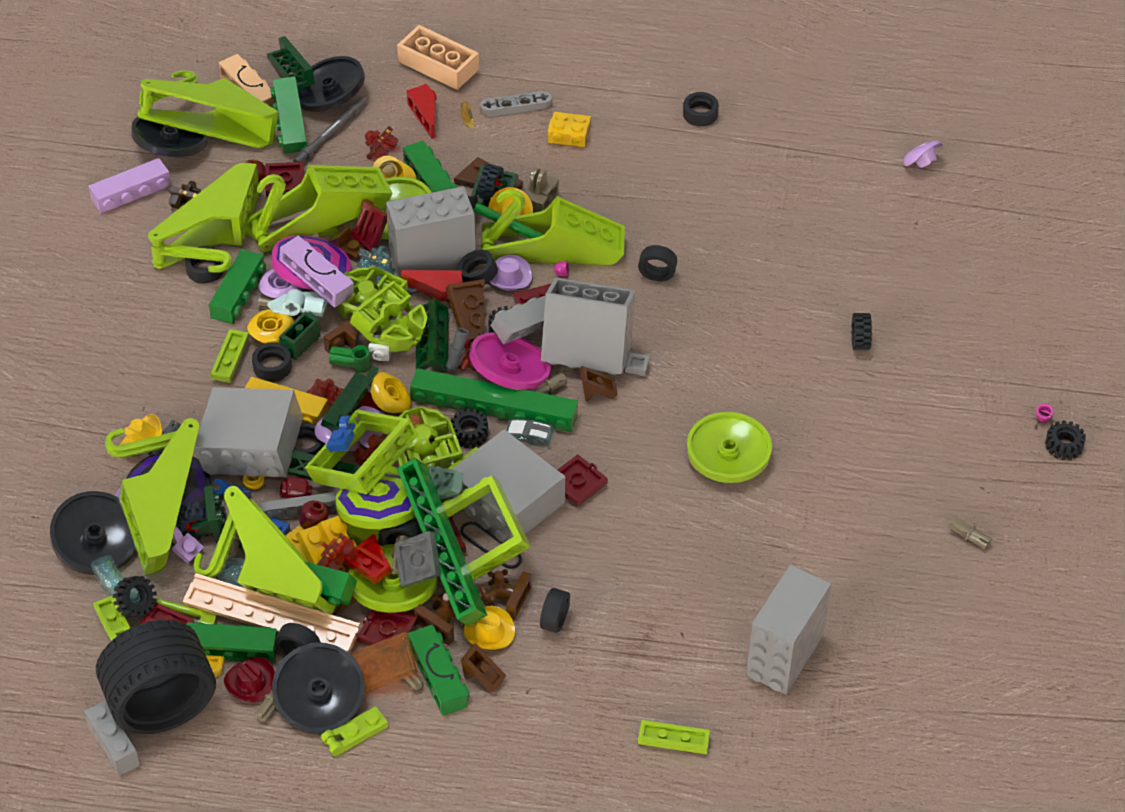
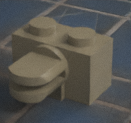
(541, 189)

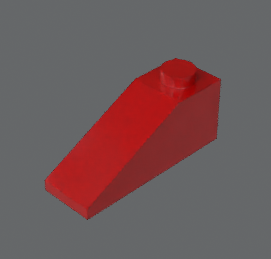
(422, 103)
(432, 281)

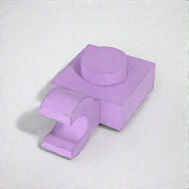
(185, 547)

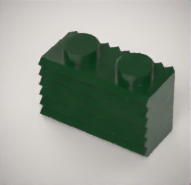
(300, 334)

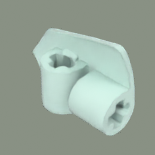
(299, 302)

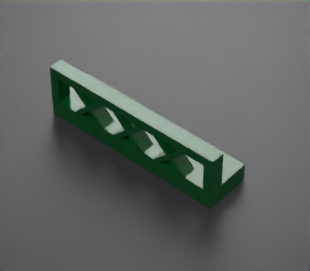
(296, 63)
(437, 338)
(349, 399)
(300, 460)

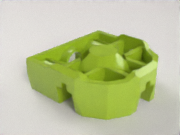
(366, 287)
(396, 333)
(442, 449)

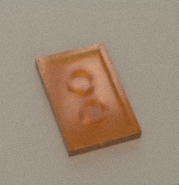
(386, 661)

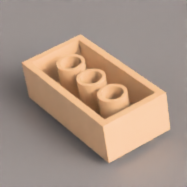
(438, 57)

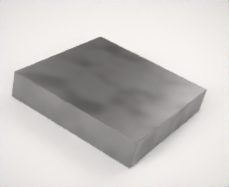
(417, 559)

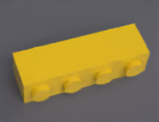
(311, 406)

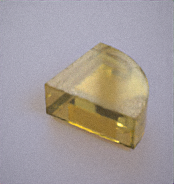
(466, 115)

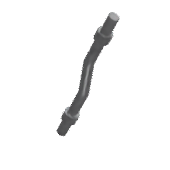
(351, 111)

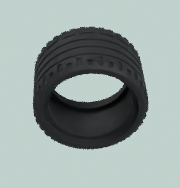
(155, 677)

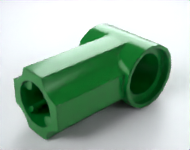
(357, 357)

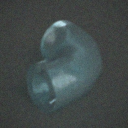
(109, 576)

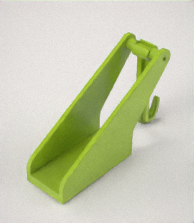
(237, 113)
(331, 192)
(211, 219)
(568, 232)
(154, 499)
(271, 560)

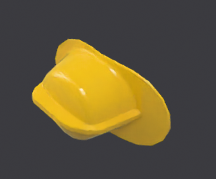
(393, 167)

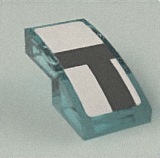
(534, 431)

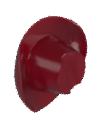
(250, 679)

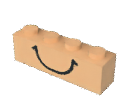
(241, 74)

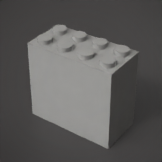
(430, 230)
(587, 325)
(248, 432)
(528, 480)
(788, 629)

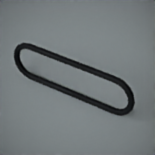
(482, 548)

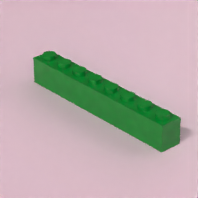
(493, 399)
(433, 518)

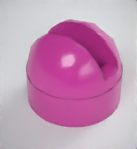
(562, 269)
(1044, 410)

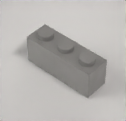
(519, 320)
(111, 738)

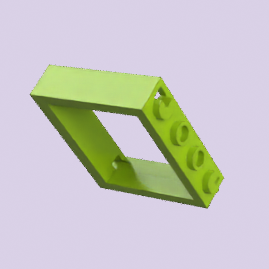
(400, 437)
(504, 551)

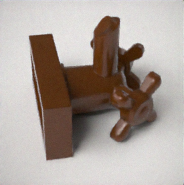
(501, 589)
(440, 618)

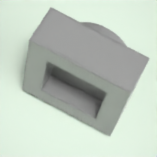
(637, 364)

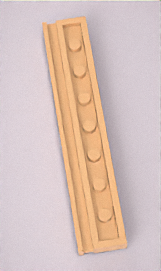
(267, 611)

